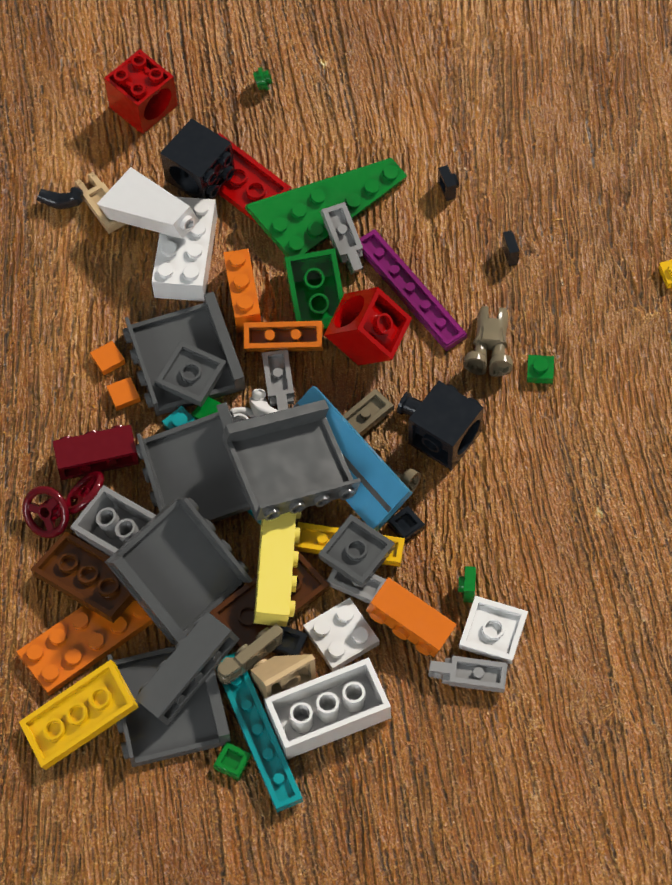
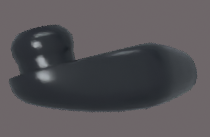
(61, 200)

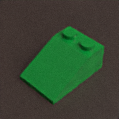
(314, 285)

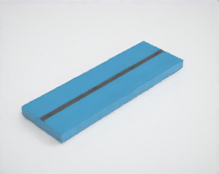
(380, 488)

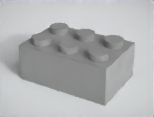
(110, 521)

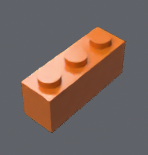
(242, 288)
(284, 336)
(410, 618)

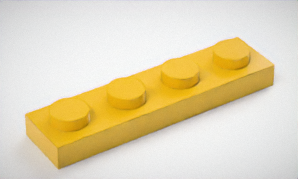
(315, 537)

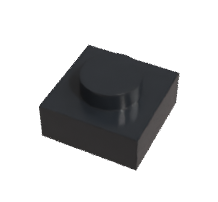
(447, 182)

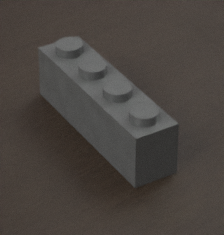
(186, 668)

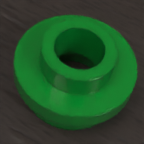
(262, 79)

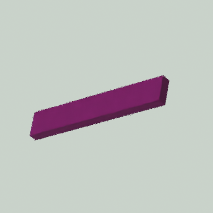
(411, 291)

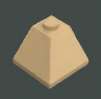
(282, 673)

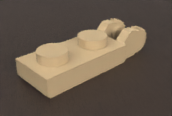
(93, 196)

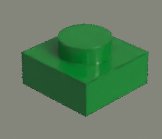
(540, 369)
(467, 584)

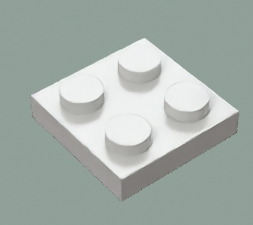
(493, 630)
(341, 634)

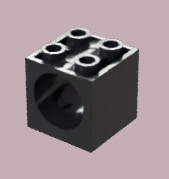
(198, 161)
(445, 425)

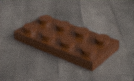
(83, 576)
(238, 609)

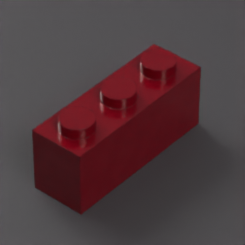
(95, 452)

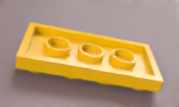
(78, 714)

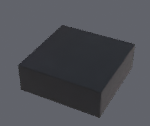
(510, 248)
(406, 524)
(292, 642)

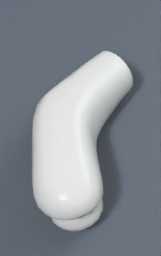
(259, 403)

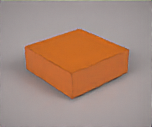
(107, 358)
(123, 393)

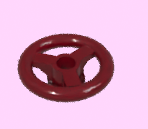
(84, 491)
(47, 511)

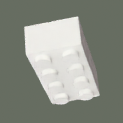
(184, 263)
(327, 708)

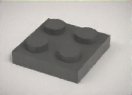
(191, 373)
(356, 550)

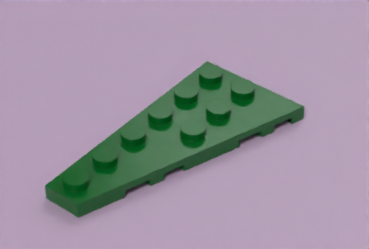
(295, 217)

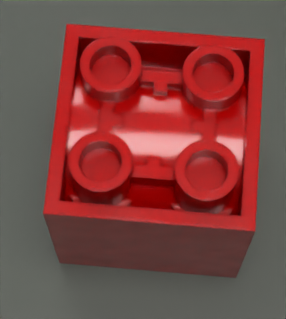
(141, 91)
(368, 326)

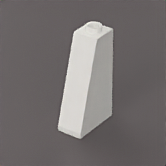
(147, 205)

